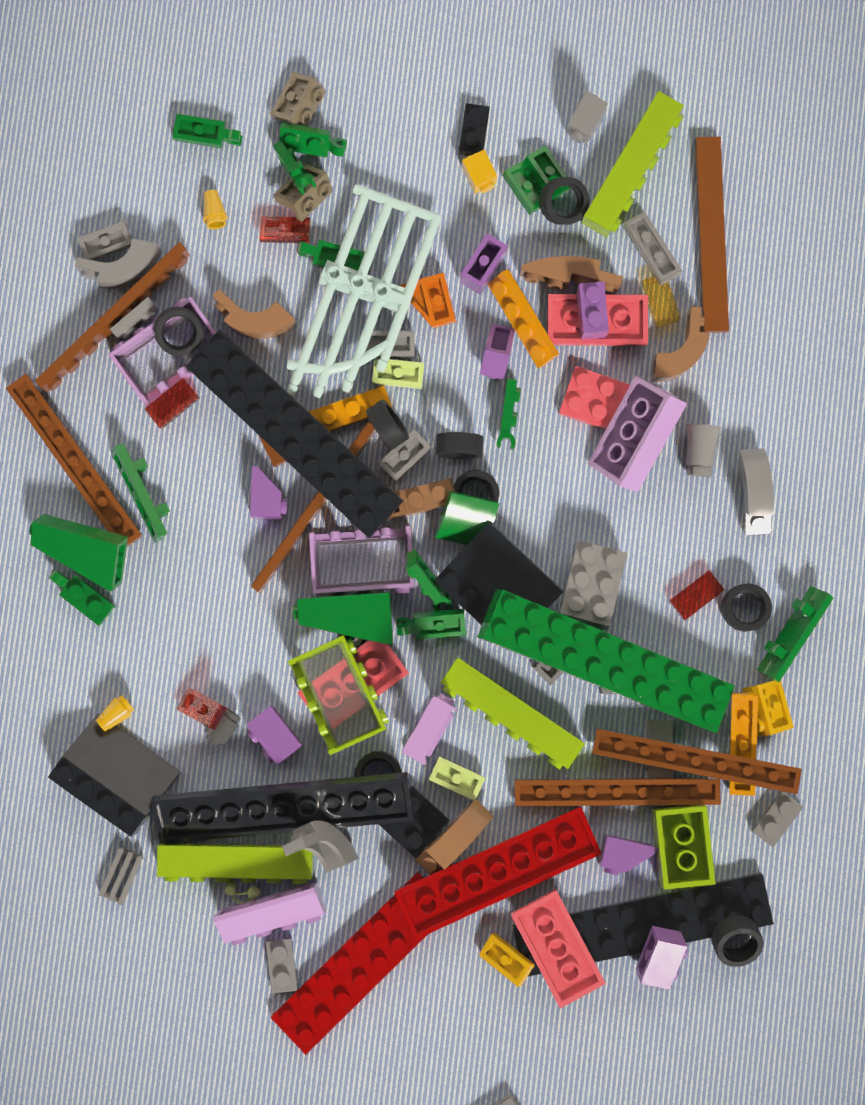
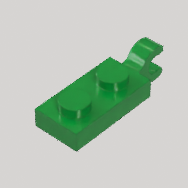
(204, 132)
(311, 140)
(294, 169)
(328, 251)
(509, 418)
(421, 572)
(83, 597)
(433, 624)

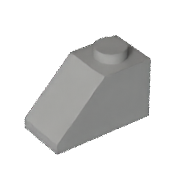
(586, 118)

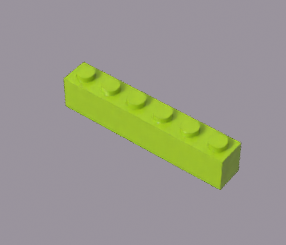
(632, 165)
(512, 713)
(233, 861)

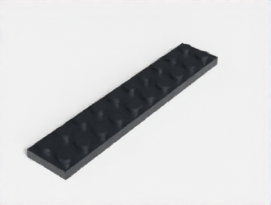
(294, 434)
(282, 807)
(694, 911)

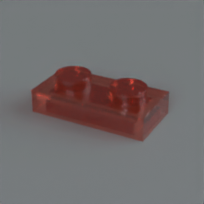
(284, 230)
(172, 403)
(696, 595)
(201, 708)

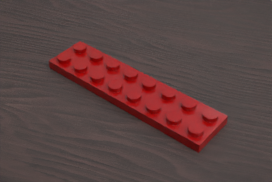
(497, 873)
(347, 976)

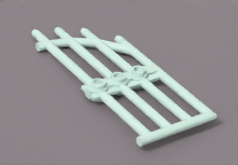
(365, 287)

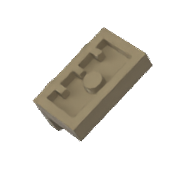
(298, 100)
(304, 204)

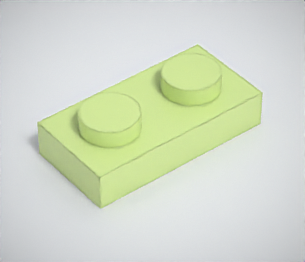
(399, 374)
(456, 778)

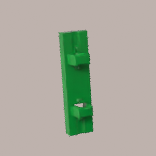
(130, 473)
(795, 633)

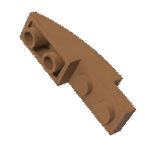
(560, 269)
(423, 498)

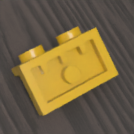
(772, 708)

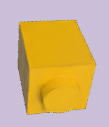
(479, 172)

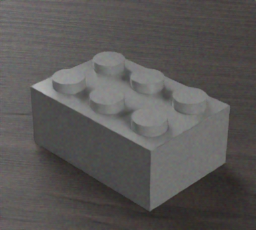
(592, 584)

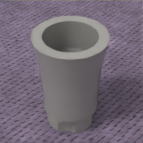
(701, 448)

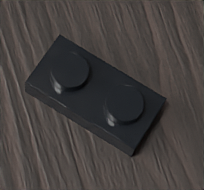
(473, 129)

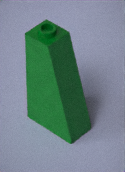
(82, 548)
(350, 615)

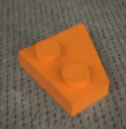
(433, 300)

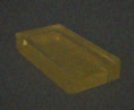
(661, 302)

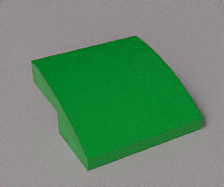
(530, 177)
(464, 517)

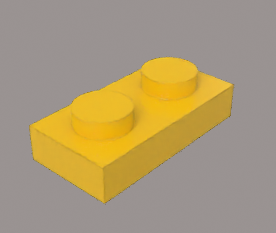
(506, 959)

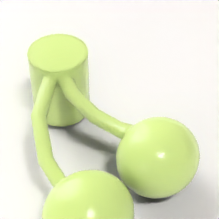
(253, 892)

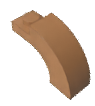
(254, 325)
(675, 364)
(455, 838)

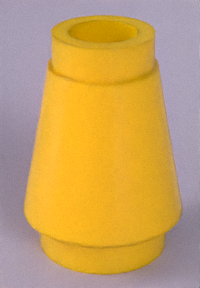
(213, 213)
(115, 713)

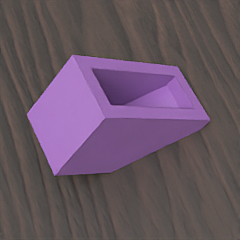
(497, 351)
(266, 498)
(623, 854)

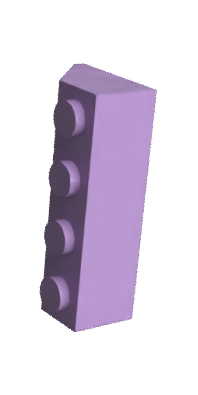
(636, 434)
(269, 913)

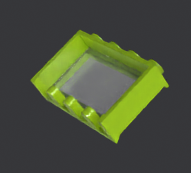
(338, 694)

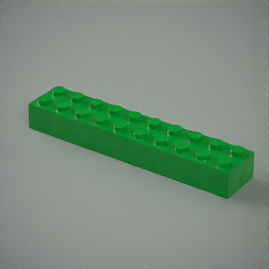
(605, 660)

